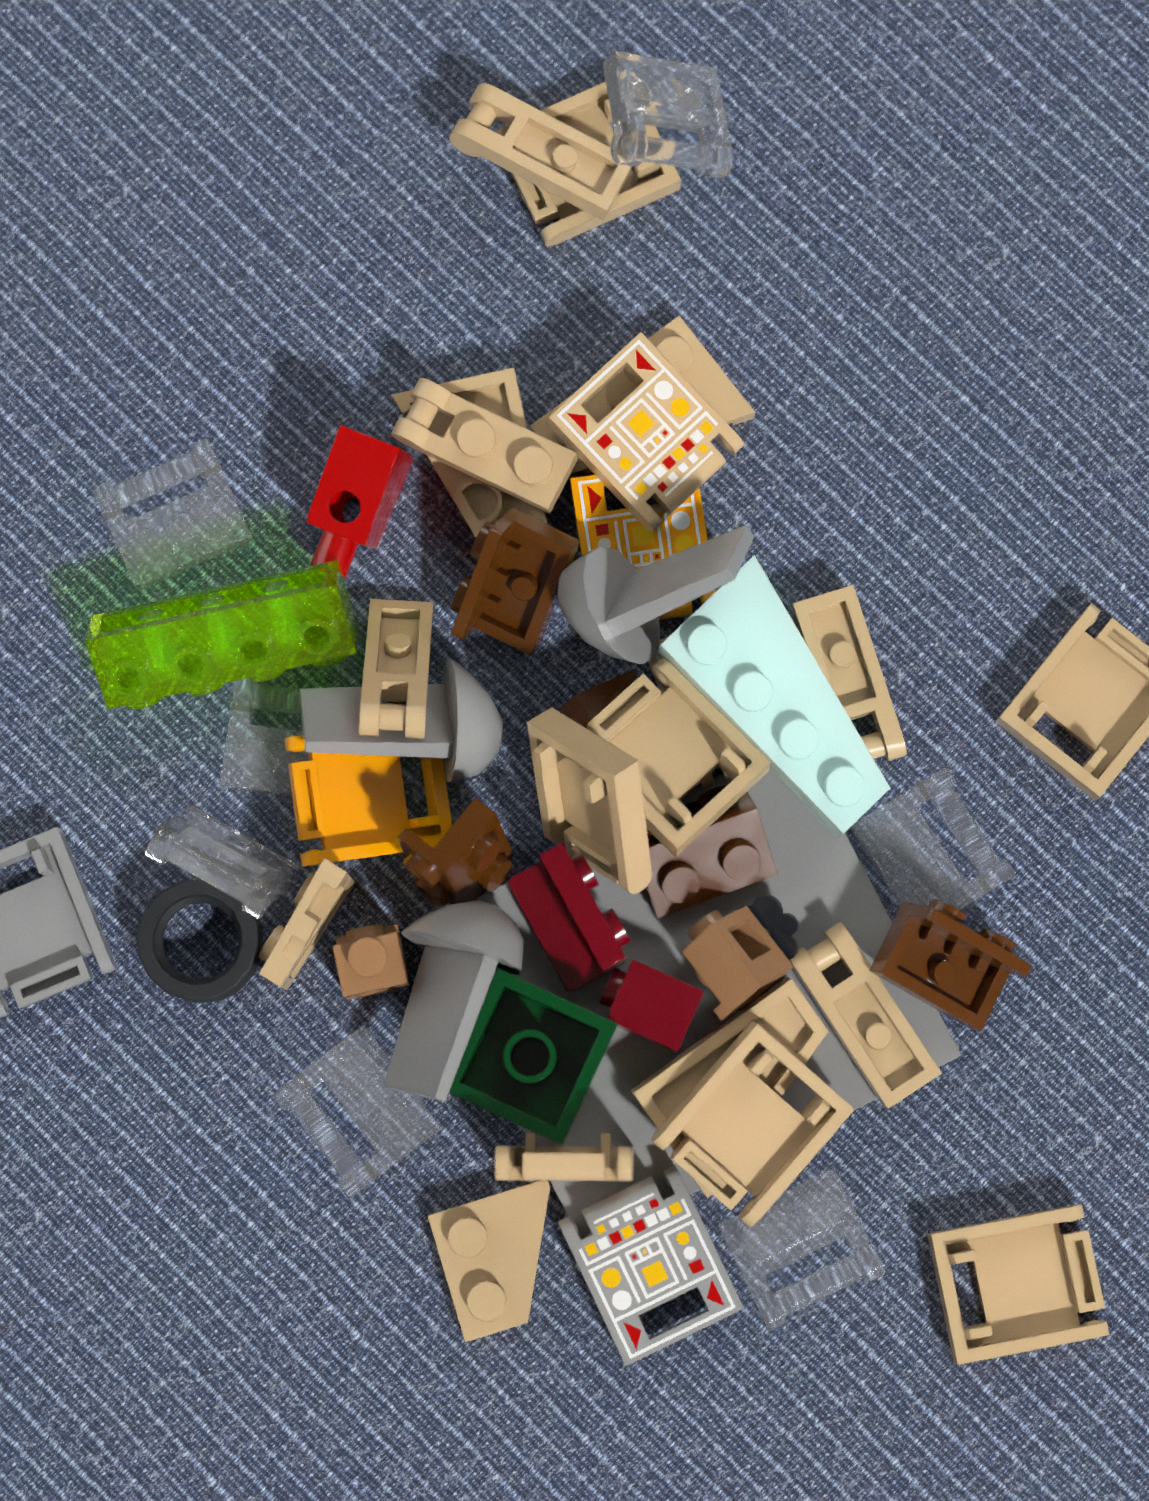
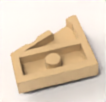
(316, 907)
(492, 1257)

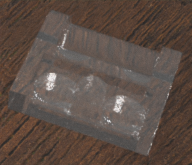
(671, 97)
(177, 532)
(257, 754)
(912, 856)
(223, 859)
(388, 1118)
(792, 1228)

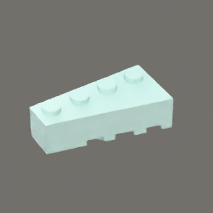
(770, 687)

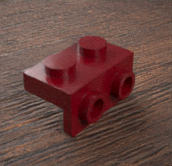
(567, 919)

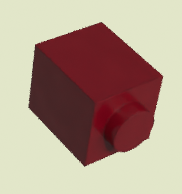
(651, 1004)

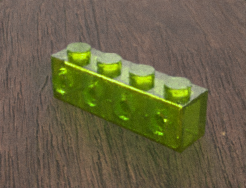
(222, 636)

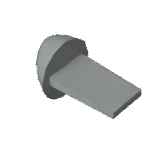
(620, 605)
(459, 724)
(458, 963)

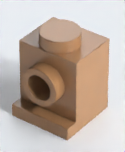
(735, 958)
(371, 961)

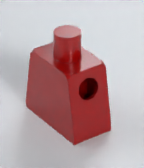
(361, 470)

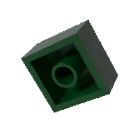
(532, 1056)

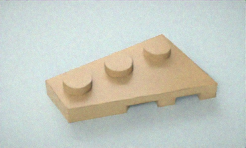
(691, 360)
(475, 499)
(779, 1011)

